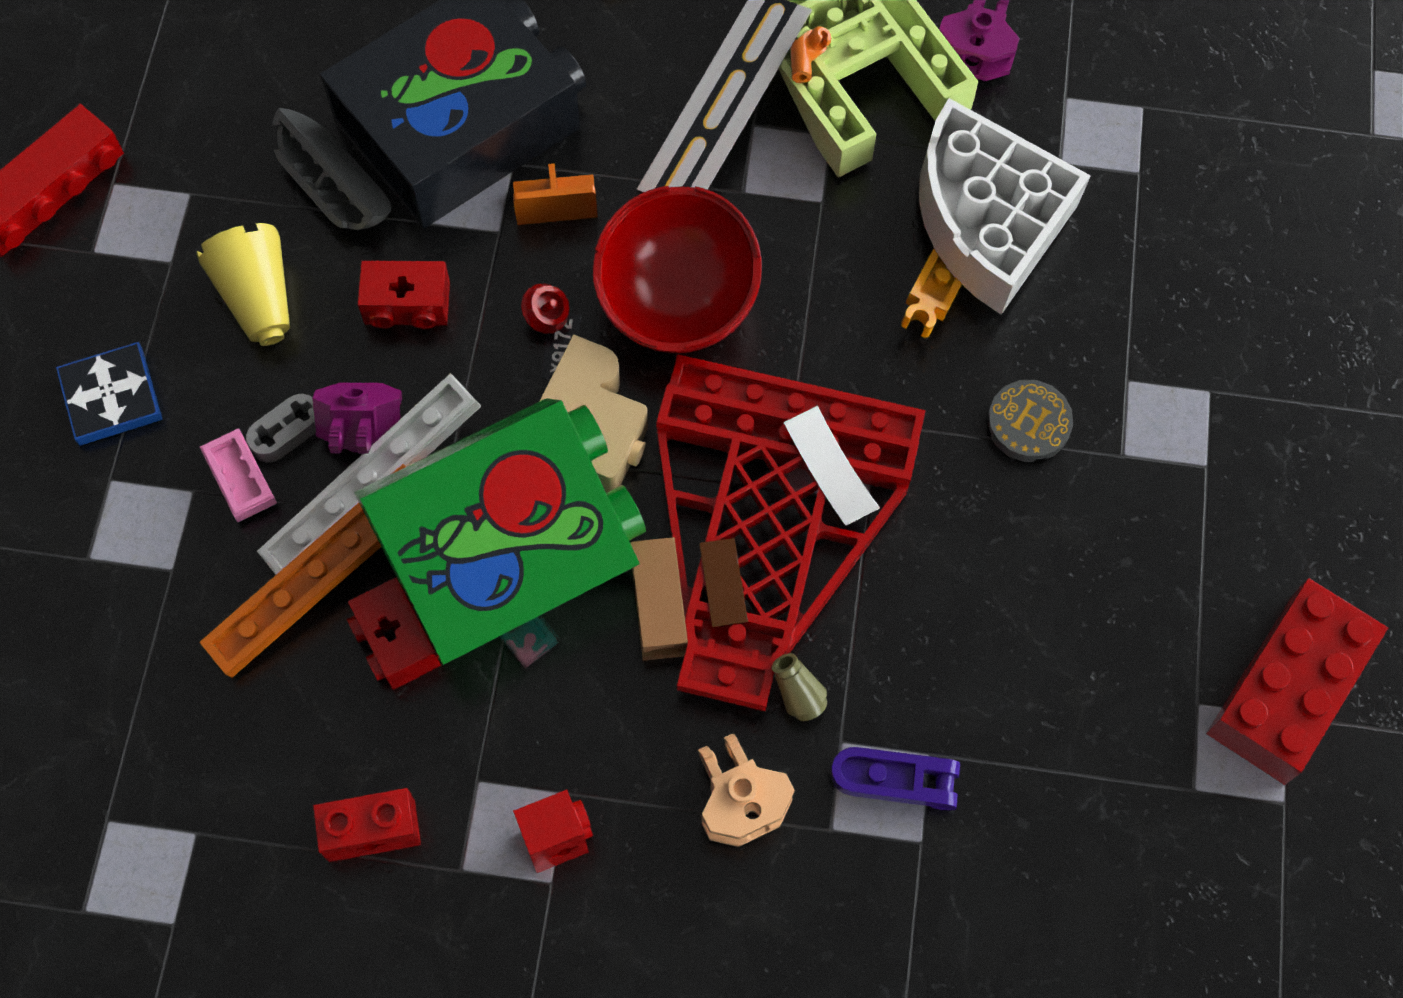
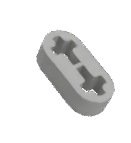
(283, 428)

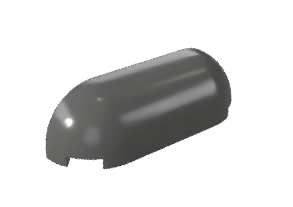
(328, 172)

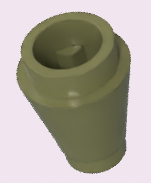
(799, 688)

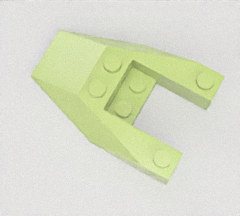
(860, 36)

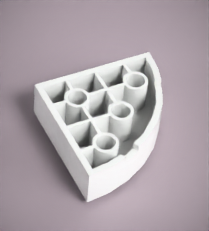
(992, 202)

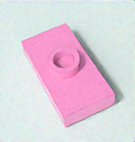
(238, 475)

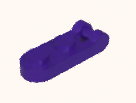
(895, 777)

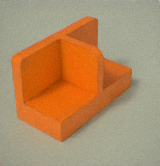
(555, 198)

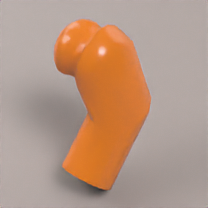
(807, 49)

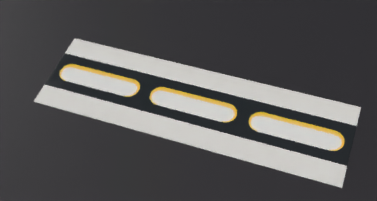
(726, 95)

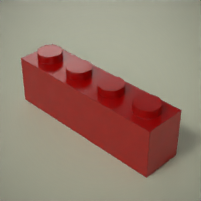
(53, 173)

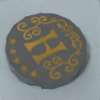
(1030, 420)

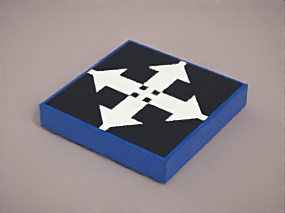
(108, 393)

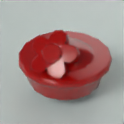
(545, 308)

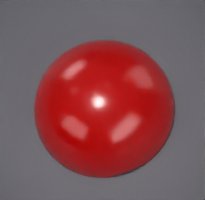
(677, 269)

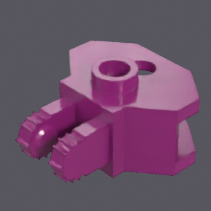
(983, 38)
(355, 414)

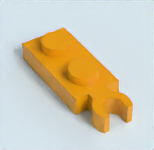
(931, 294)

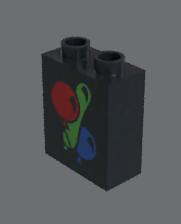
(455, 101)

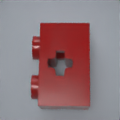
(387, 282)
(386, 610)
(367, 825)
(554, 830)

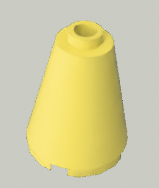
(250, 279)

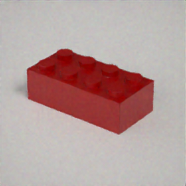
(1297, 682)

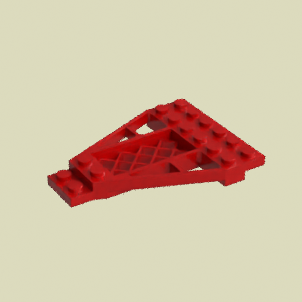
(746, 417)

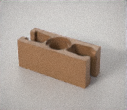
(659, 599)

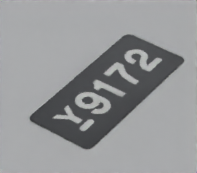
(557, 343)

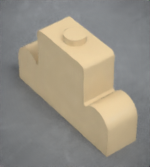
(591, 377)

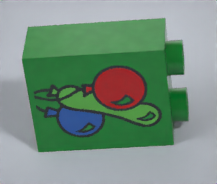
(503, 525)

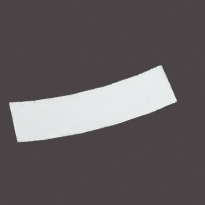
(830, 466)

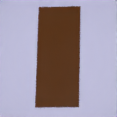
(723, 582)

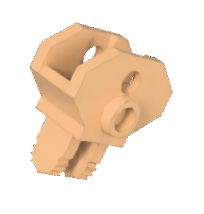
(740, 792)

